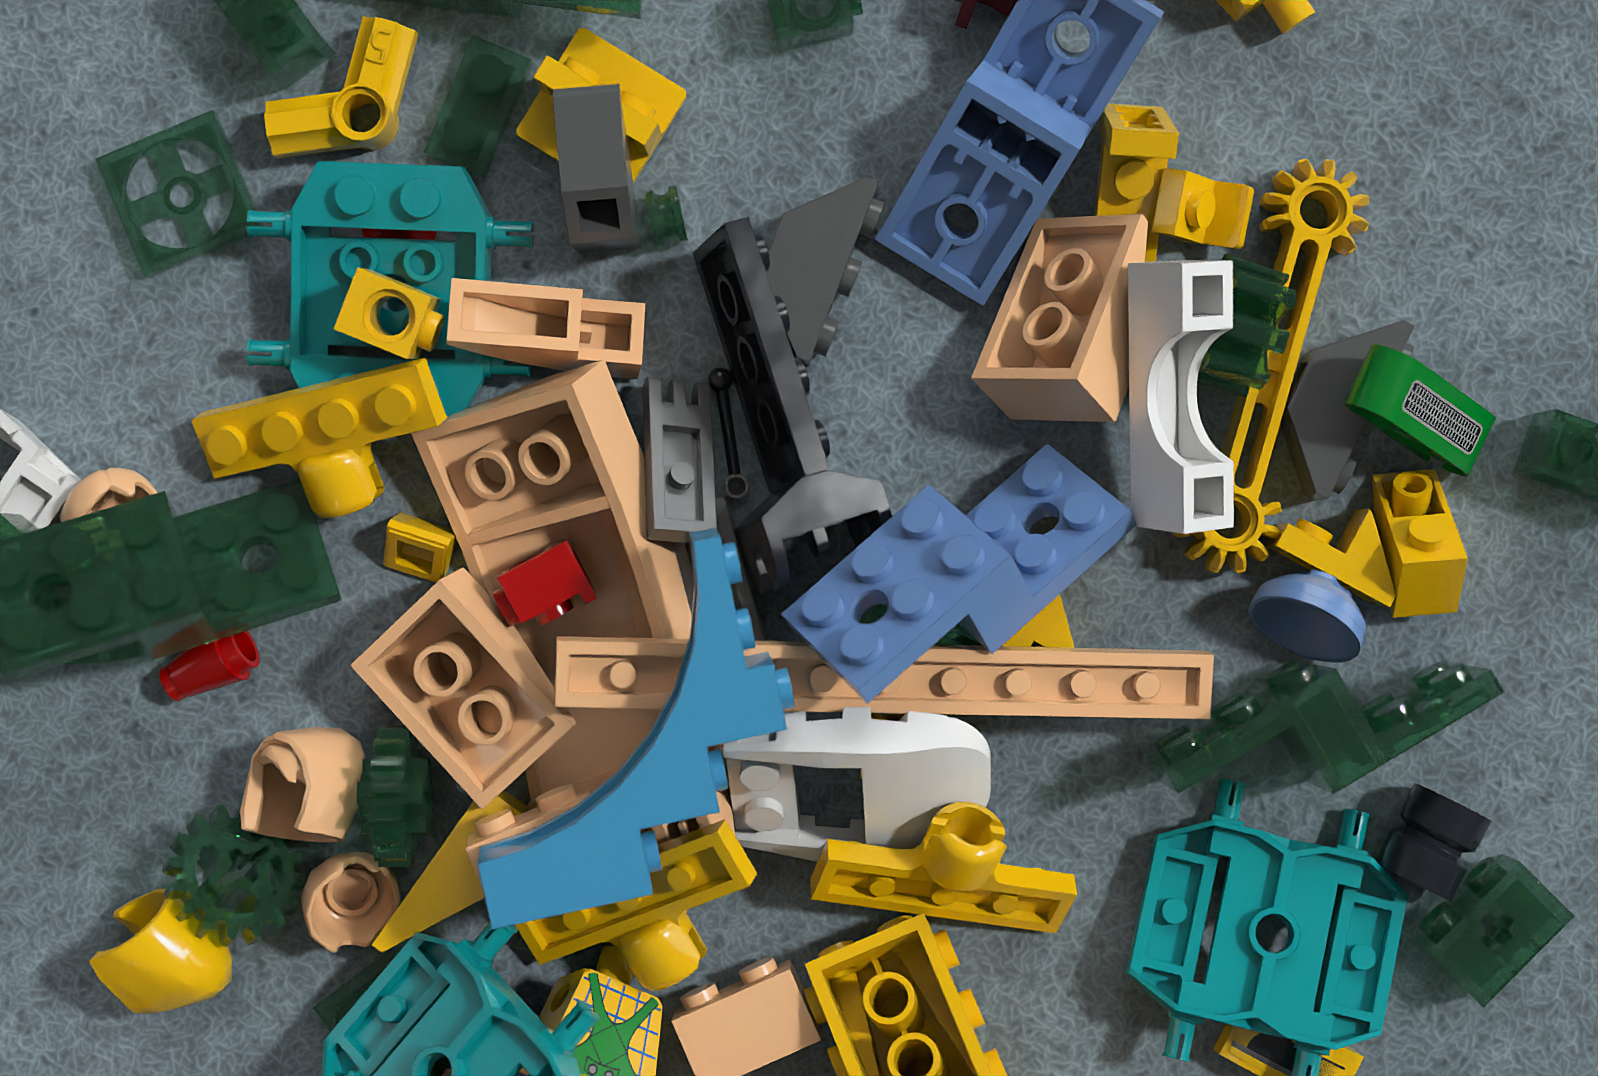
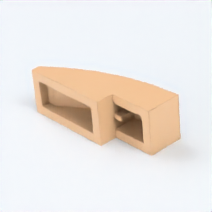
(546, 326)

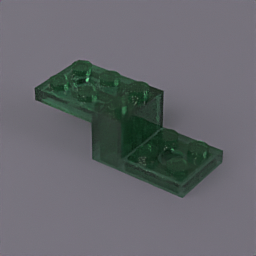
(159, 577)
(1323, 724)

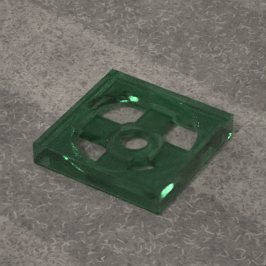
(162, 147)

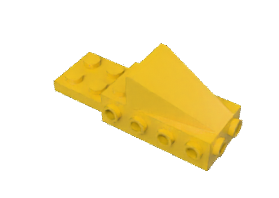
(898, 1005)

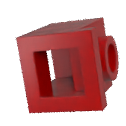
(543, 585)

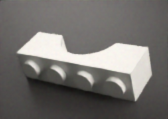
(1174, 467)

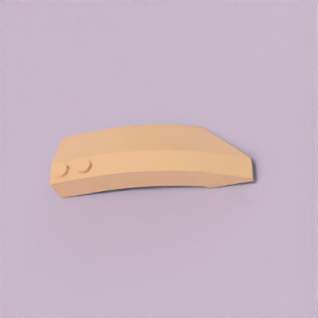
(551, 468)

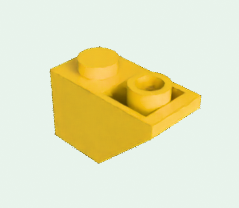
(1419, 542)

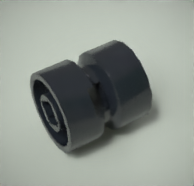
(1433, 841)

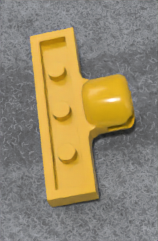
(324, 432)
(947, 875)
(654, 928)

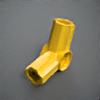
(325, 120)

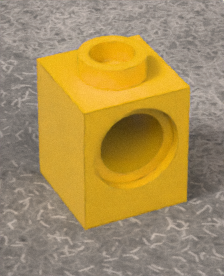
(362, 308)

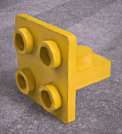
(647, 96)

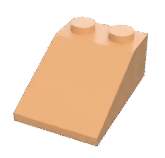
(1065, 322)
(466, 686)

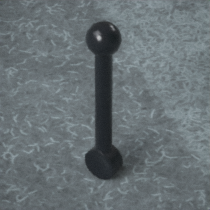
(735, 485)

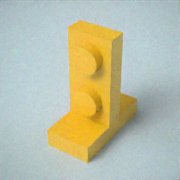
(1132, 162)

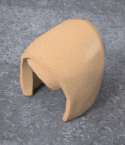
(303, 785)

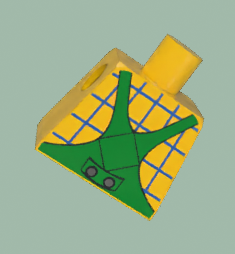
(629, 1022)

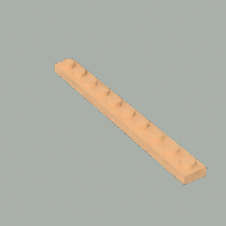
(941, 681)

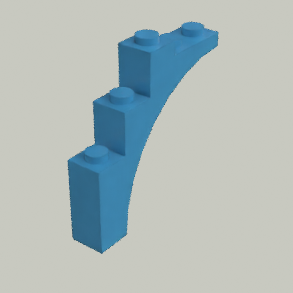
(597, 847)

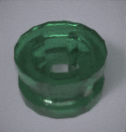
(666, 216)

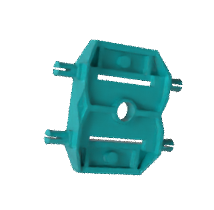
(325, 266)
(1241, 979)
(452, 1004)

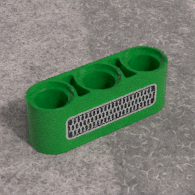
(1419, 409)

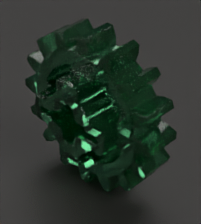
(395, 796)
(247, 896)

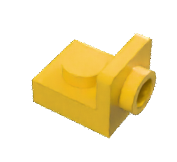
(1202, 209)

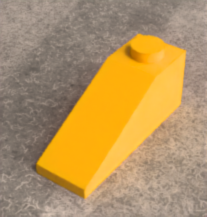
(447, 881)

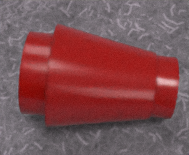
(210, 666)

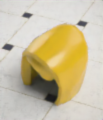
(164, 960)

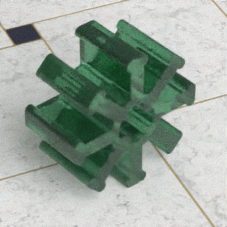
(1241, 354)

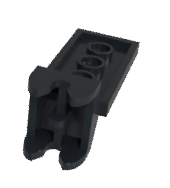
(778, 415)

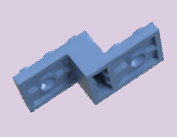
(1013, 137)
(958, 570)

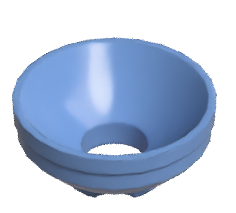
(1309, 616)

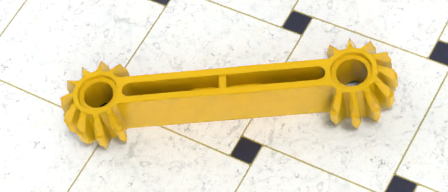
(1274, 394)

